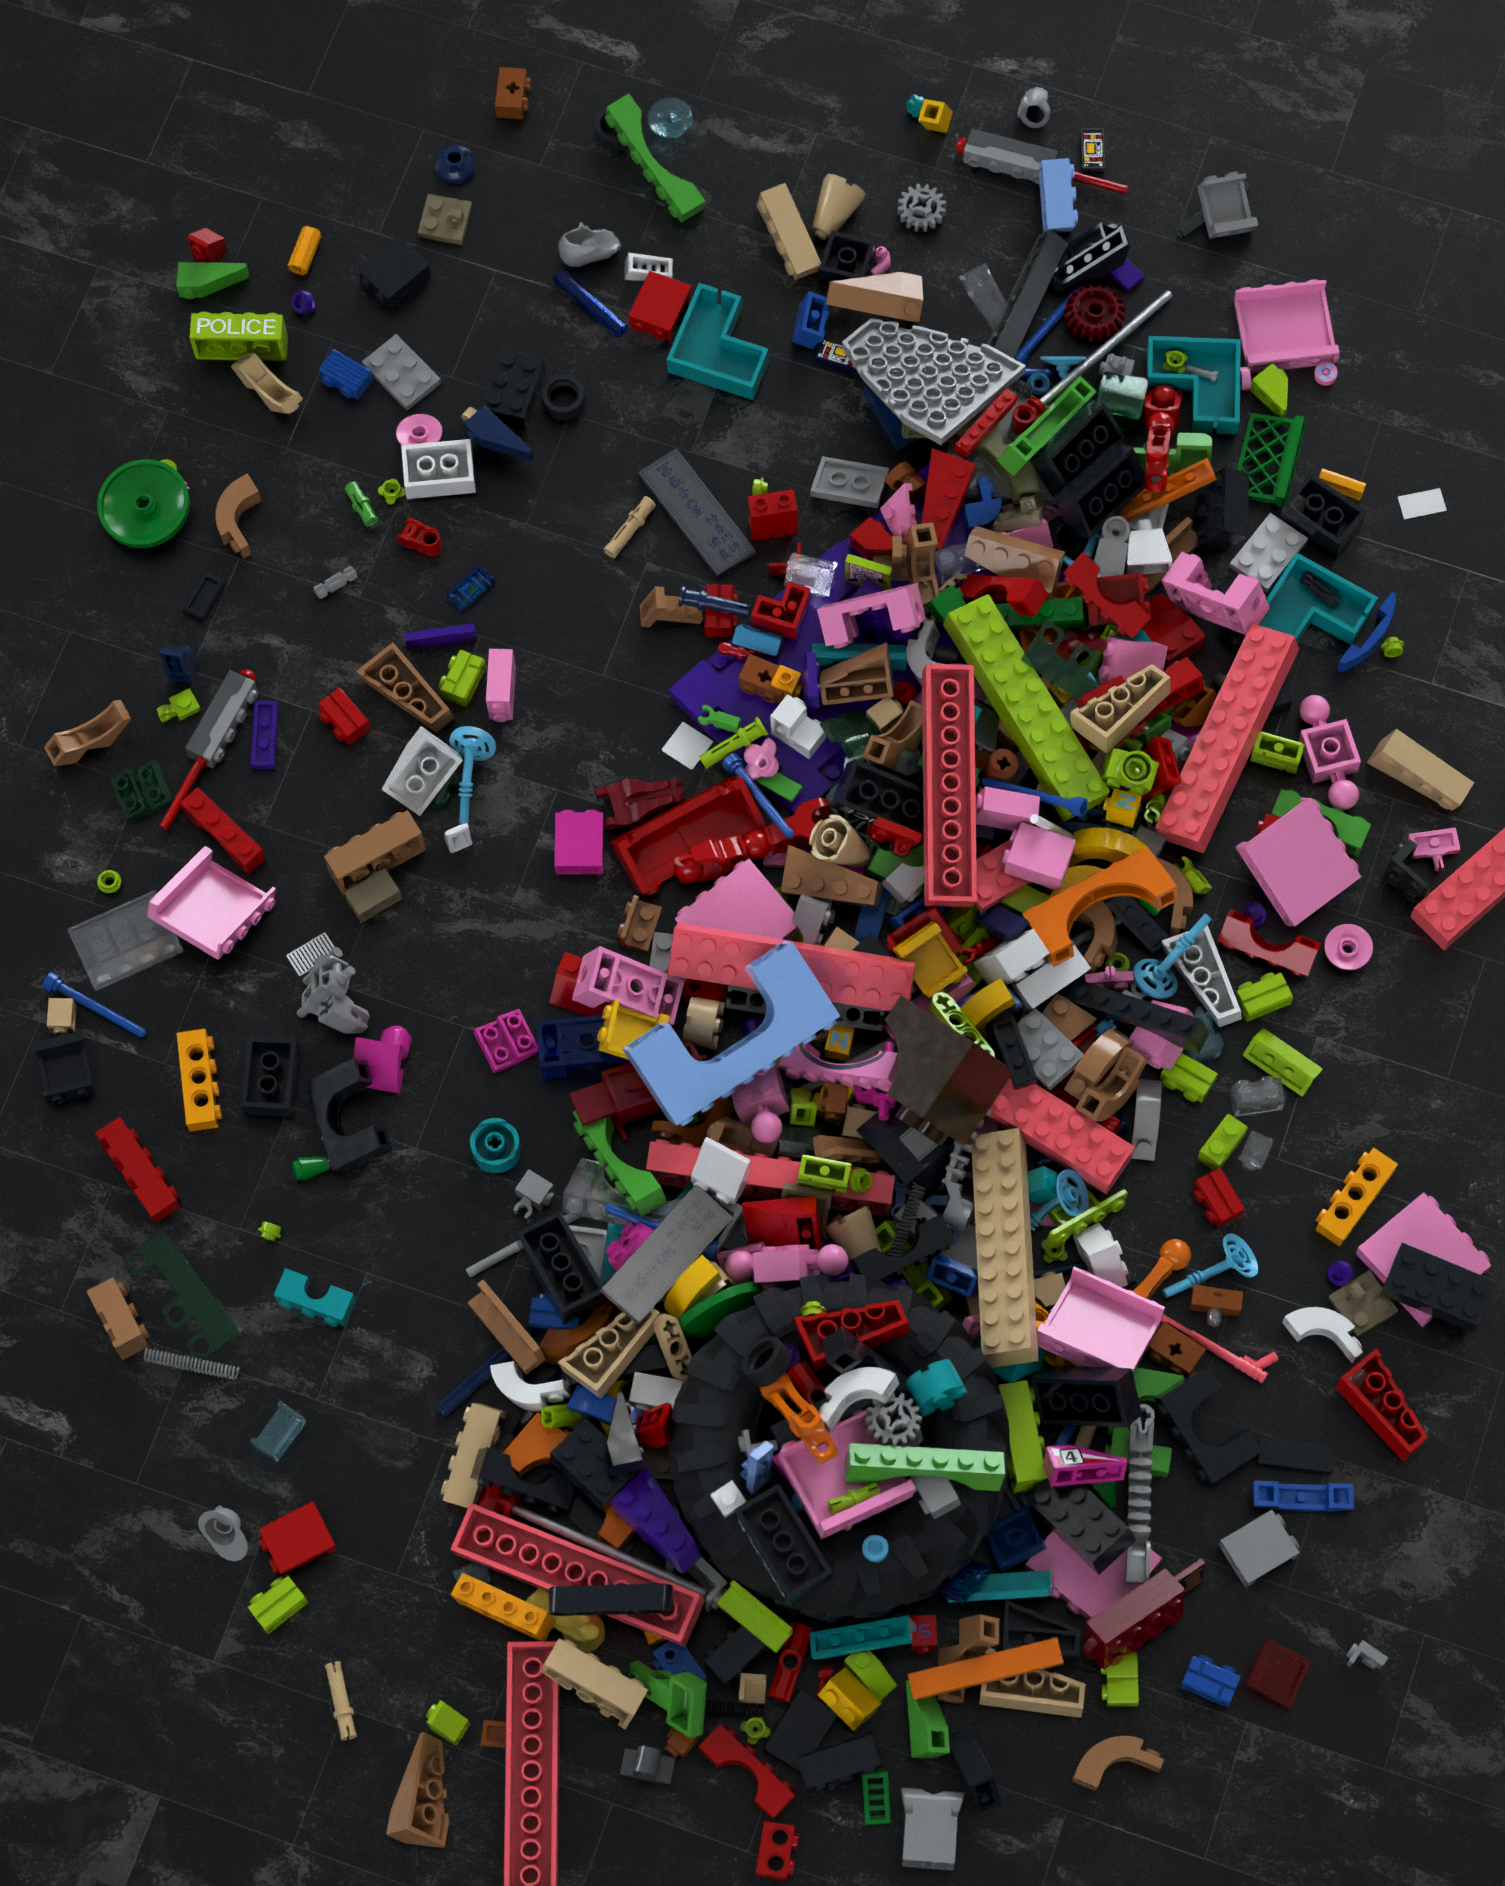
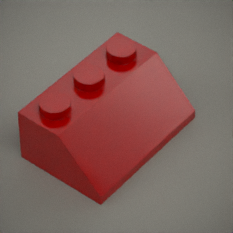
(565, 985)

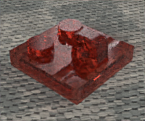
(1277, 1673)

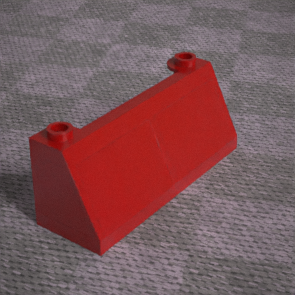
(715, 814)

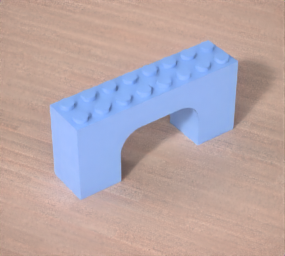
(794, 1013)

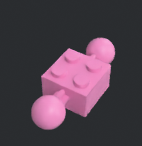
(1329, 751)
(761, 1103)
(786, 1263)

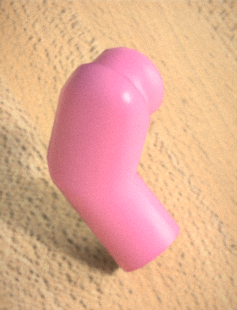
(883, 261)

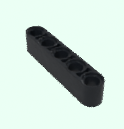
(647, 1361)
(611, 1599)

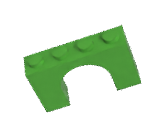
(1148, 1385)

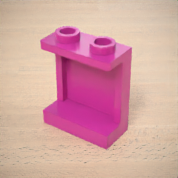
(579, 842)

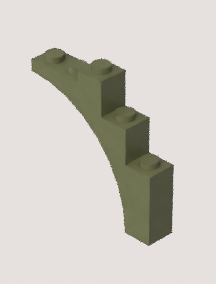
(989, 450)

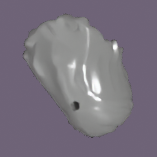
(587, 245)

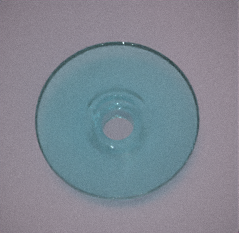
(666, 110)

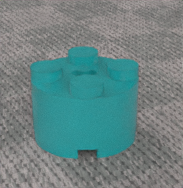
(482, 1142)
(936, 1387)

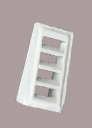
(639, 259)
(458, 838)

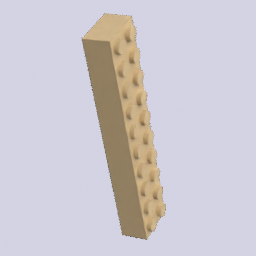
(1004, 1248)

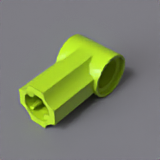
(560, 1416)

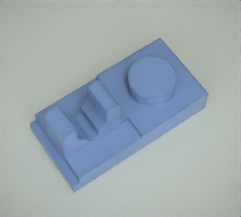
(758, 1467)

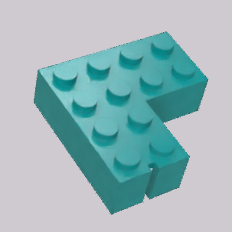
(709, 353)
(1212, 403)
(1296, 606)

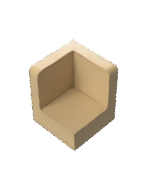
(752, 1688)

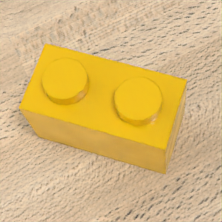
(849, 1699)

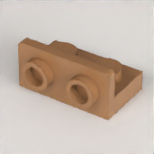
(639, 925)

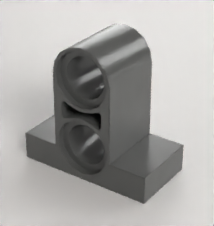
(648, 1765)

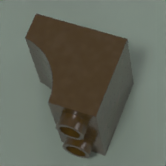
(941, 1076)

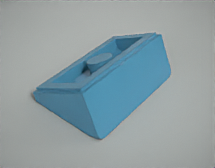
(757, 639)

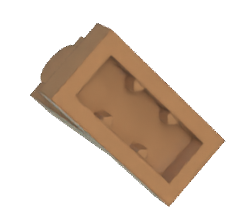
(896, 561)
(662, 607)

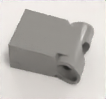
(1113, 547)
(930, 1828)

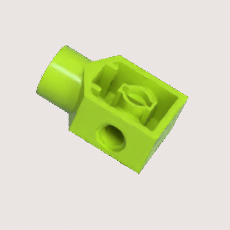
(1128, 771)

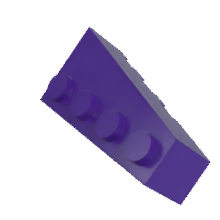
(653, 1518)

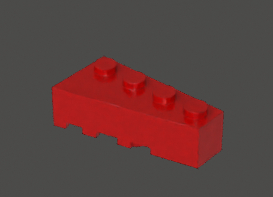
(945, 493)
(137, 1169)
(871, 1325)
(1382, 1405)

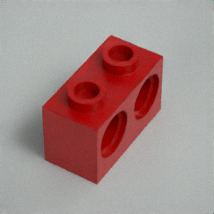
(770, 1850)

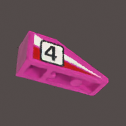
(1081, 1466)

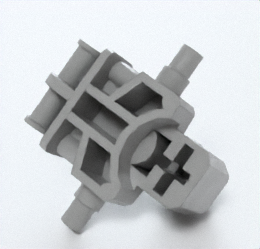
(327, 995)

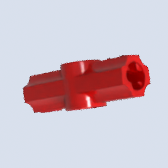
(806, 1382)
(786, 1678)

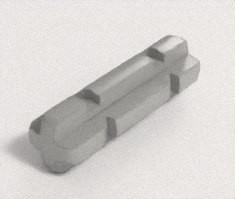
(335, 582)

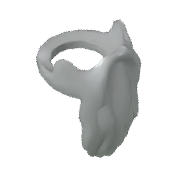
(1034, 96)

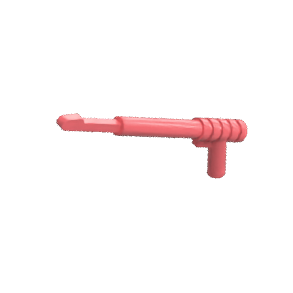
(1245, 1364)

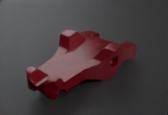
(1071, 639)
(637, 800)

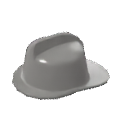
(224, 1533)

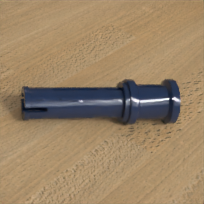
(702, 600)

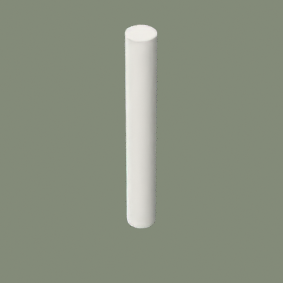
(1047, 825)

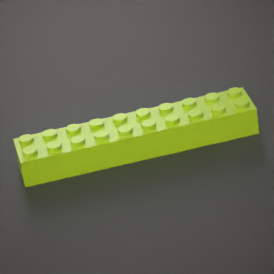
(1024, 704)

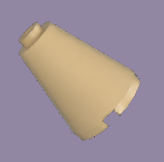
(835, 205)
(839, 843)
(855, 1233)

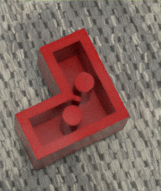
(785, 616)

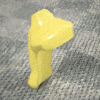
(583, 1631)

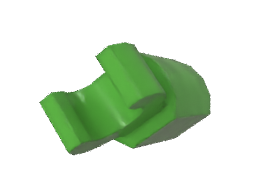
(720, 719)

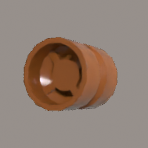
(903, 474)

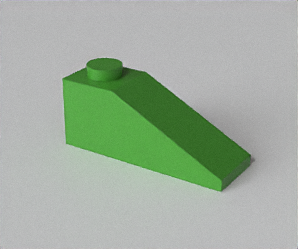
(204, 278)

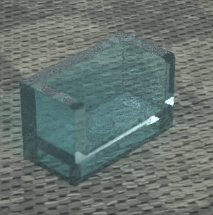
(279, 1432)

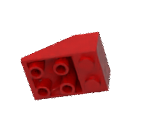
(784, 1222)

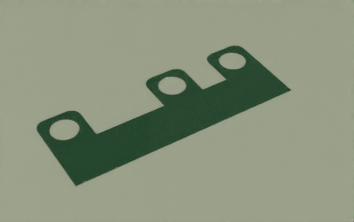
(1065, 674)
(192, 1293)

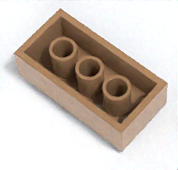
(379, 848)

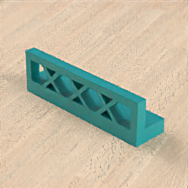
(828, 656)
(1014, 1586)
(862, 1637)

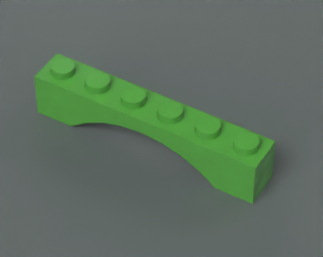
(680, 195)
(1046, 426)
(639, 1186)
(879, 1462)

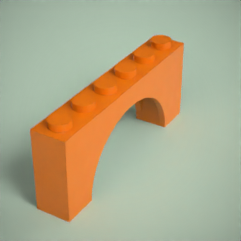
(1134, 876)
(533, 1450)

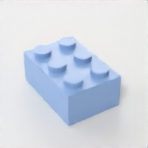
(1057, 195)

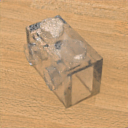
(811, 573)
(1257, 1096)

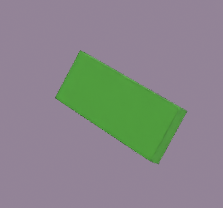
(781, 786)

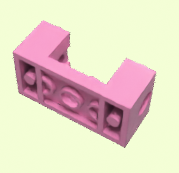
(1190, 591)
(839, 619)
(608, 977)

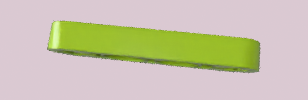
(953, 1011)

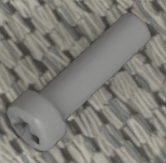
(1203, 373)

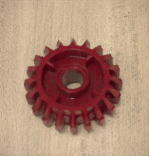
(1095, 299)

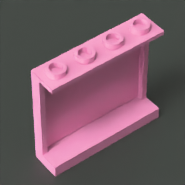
(1285, 325)
(1299, 862)
(742, 904)
(209, 905)
(1426, 1229)
(1099, 1323)
(822, 1482)
(1078, 1582)

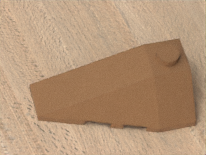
(419, 1805)

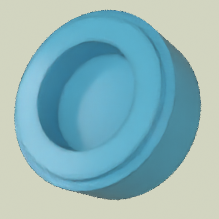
(875, 1548)

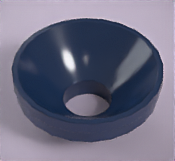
(455, 172)

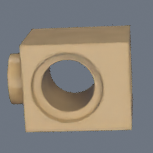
(885, 714)
(61, 1016)

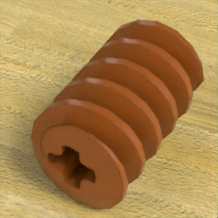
(1001, 766)

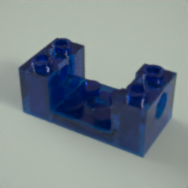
(562, 1049)

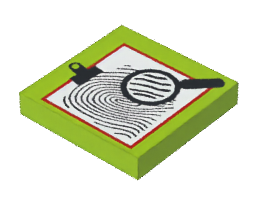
(860, 569)

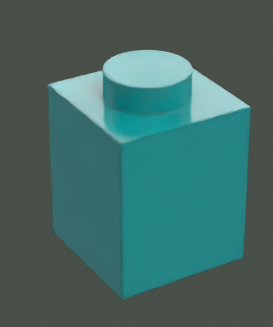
(1042, 1185)

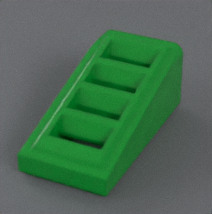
(877, 1819)

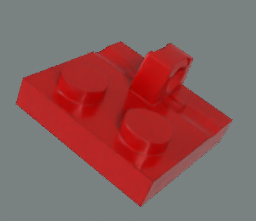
(900, 837)

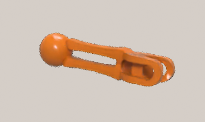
(1173, 1256)
(807, 1425)

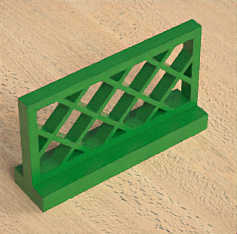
(1288, 457)

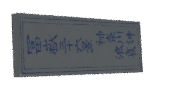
(697, 513)
(666, 1254)

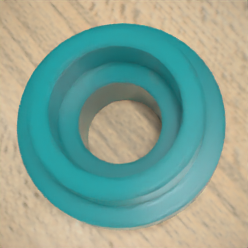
(914, 105)

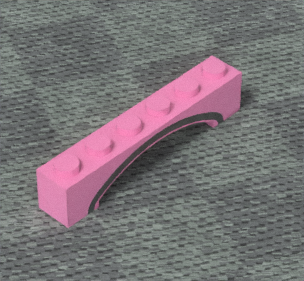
(874, 1072)

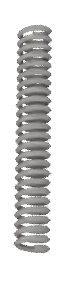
(191, 1363)

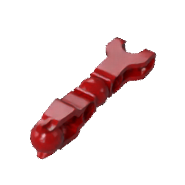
(715, 858)

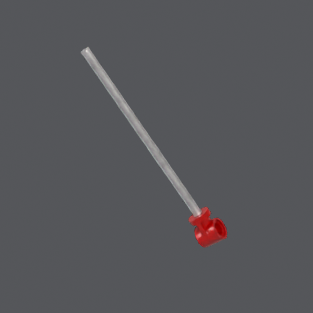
(1035, 407)
(497, 1502)

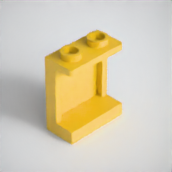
(935, 960)
(624, 1027)

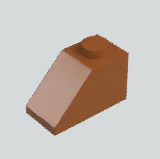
(1194, 709)

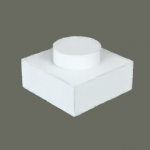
(728, 1498)

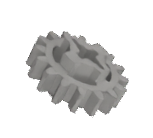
(920, 211)
(903, 1424)

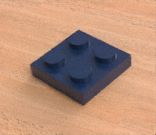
(1015, 1538)

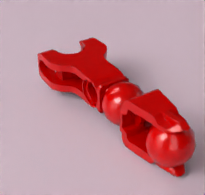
(1161, 419)

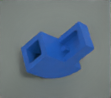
(986, 510)

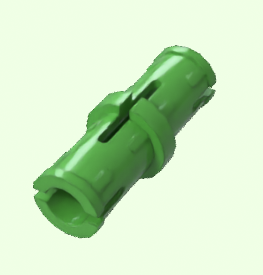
(361, 504)

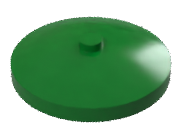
(143, 503)
(702, 1319)

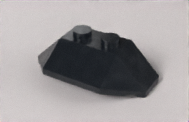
(1091, 257)

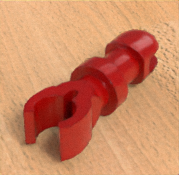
(726, 648)
(977, 950)

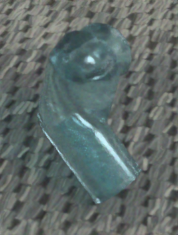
(474, 1570)

